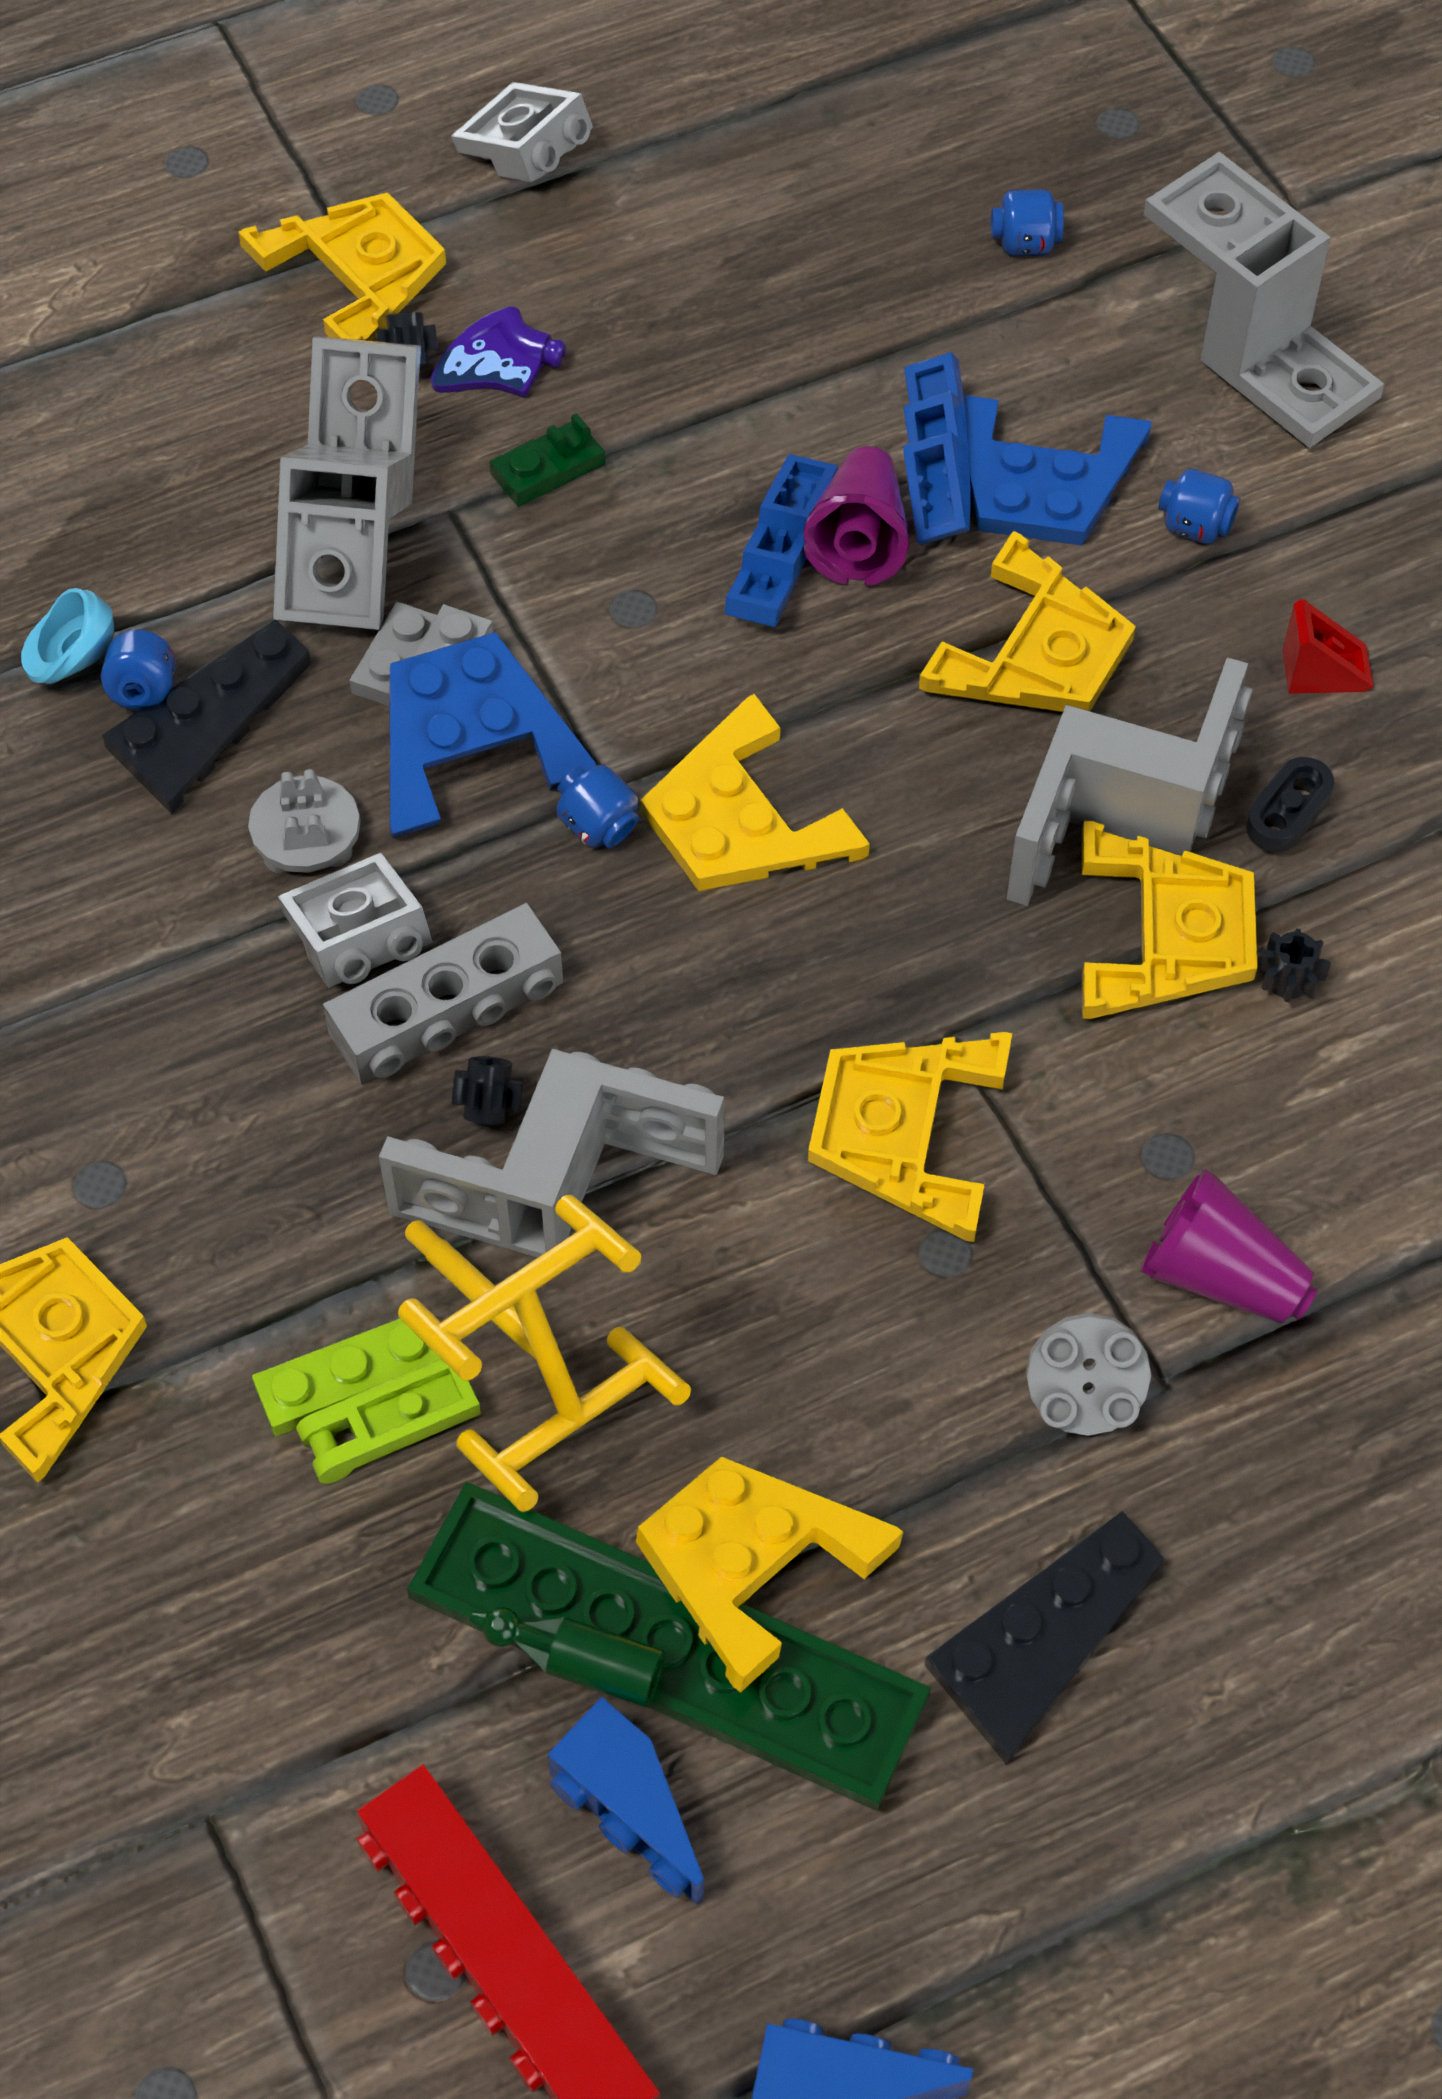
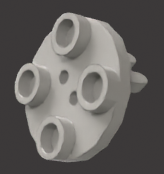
(304, 824)
(1118, 1374)

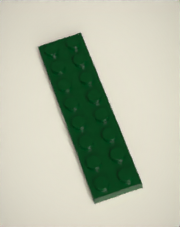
(807, 1713)

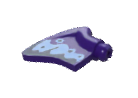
(497, 355)

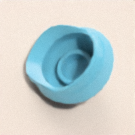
(68, 637)

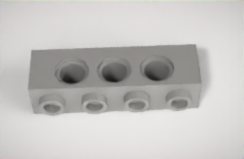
(457, 968)

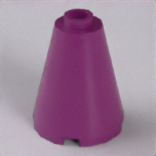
(859, 521)
(1229, 1255)

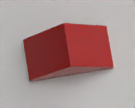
(1323, 654)

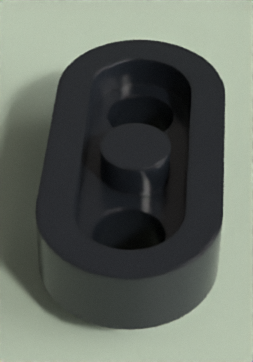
(1286, 807)

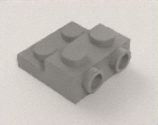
(526, 130)
(409, 634)
(356, 920)

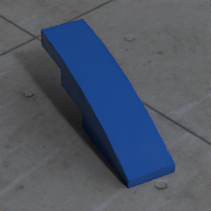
(937, 449)
(777, 544)

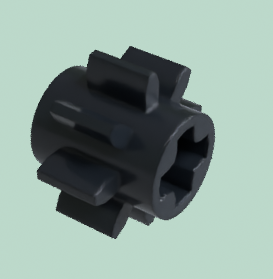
(409, 330)
(1292, 965)
(487, 1090)

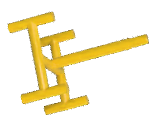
(519, 1314)

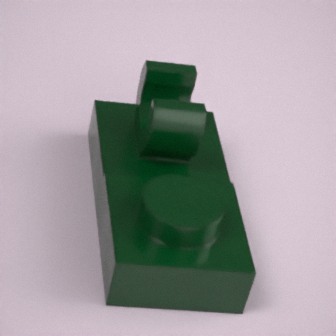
(547, 461)

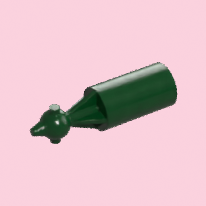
(580, 1653)

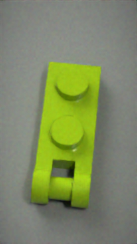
(387, 1419)

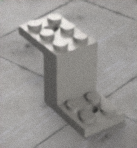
(1264, 298)
(346, 483)
(1129, 781)
(555, 1152)

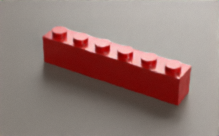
(496, 1946)

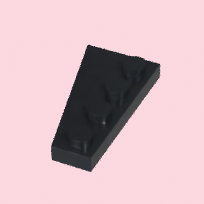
(183, 735)
(1035, 1640)

